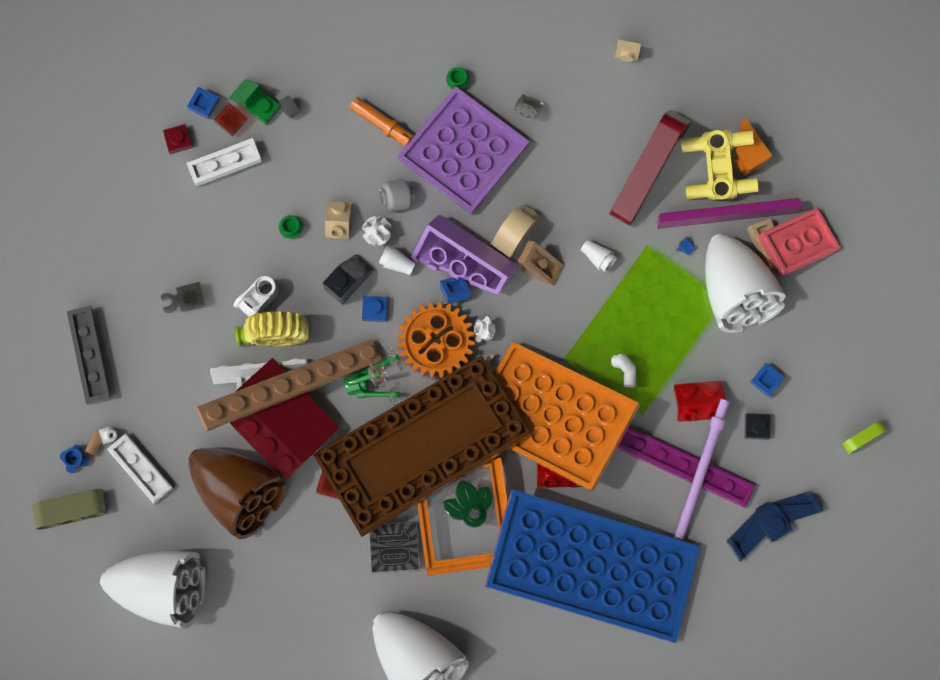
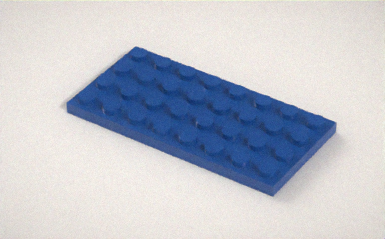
(592, 566)

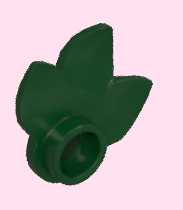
(469, 500)

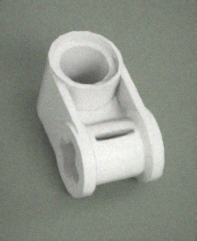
(255, 298)

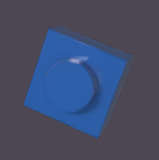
(203, 103)
(454, 289)
(374, 309)
(767, 380)

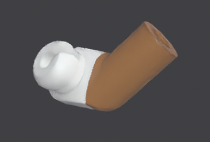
(99, 438)

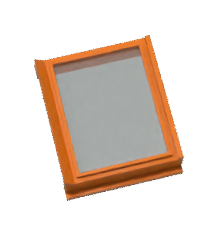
(452, 544)

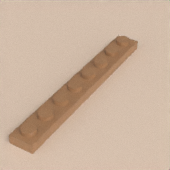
(287, 385)

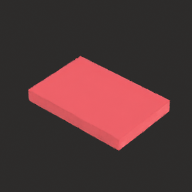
(799, 242)

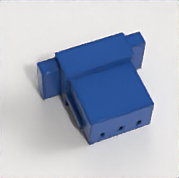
(685, 246)

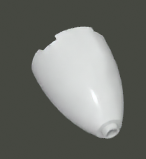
(740, 285)
(158, 586)
(415, 650)

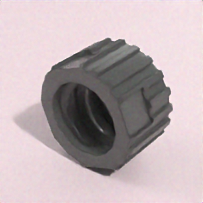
(289, 107)

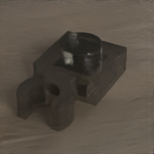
(187, 297)

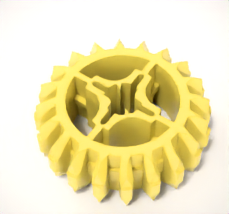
(276, 329)

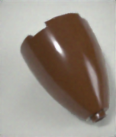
(235, 489)

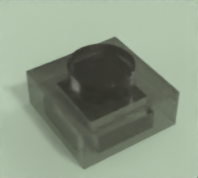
(528, 106)

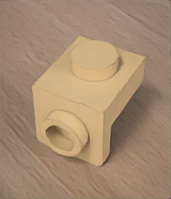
(337, 220)

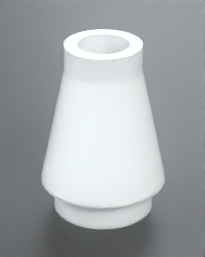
(599, 256)
(396, 261)

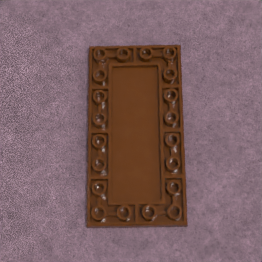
(422, 445)

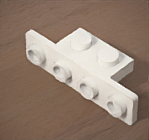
(241, 373)

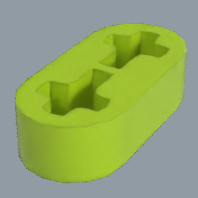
(864, 436)

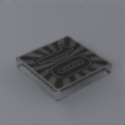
(394, 548)

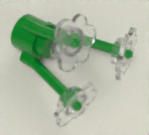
(358, 381)

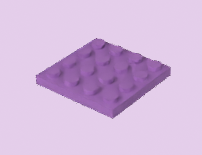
(463, 150)

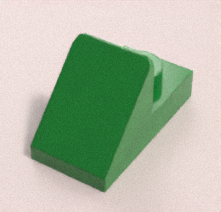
(254, 101)

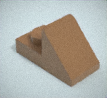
(539, 263)

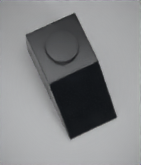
(347, 278)

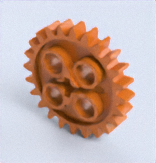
(421, 324)

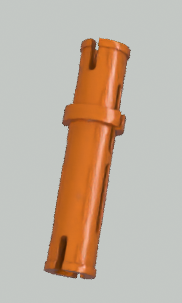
(389, 127)

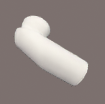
(627, 366)

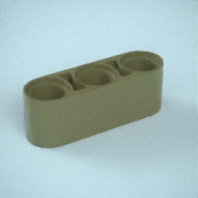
(69, 509)

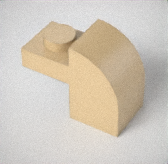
(515, 230)

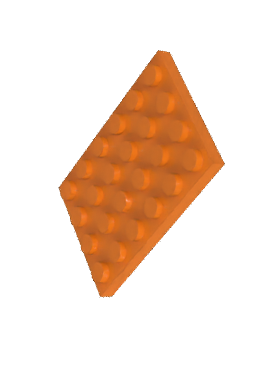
(569, 415)

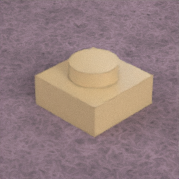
(627, 50)

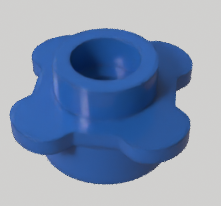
(81, 460)

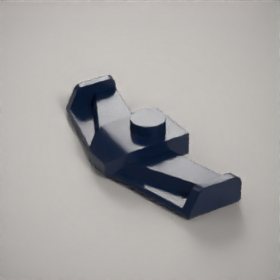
(772, 521)

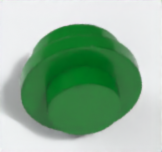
(457, 78)
(290, 227)

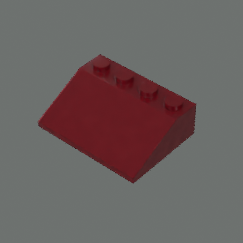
(286, 431)

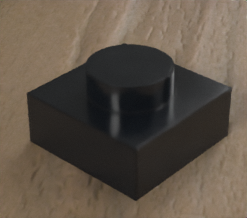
(757, 426)

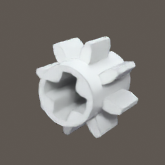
(376, 230)

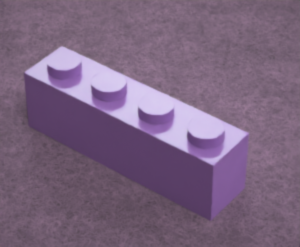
(462, 255)

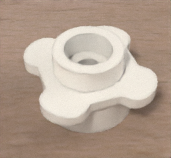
(484, 330)

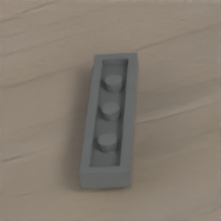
(89, 355)

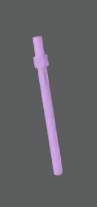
(717, 423)

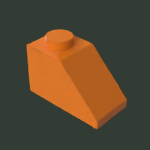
(750, 157)

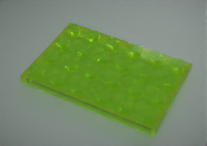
(652, 320)

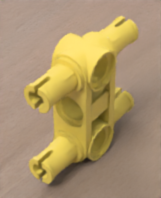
(719, 165)

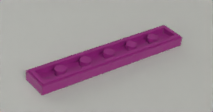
(728, 213)
(685, 466)

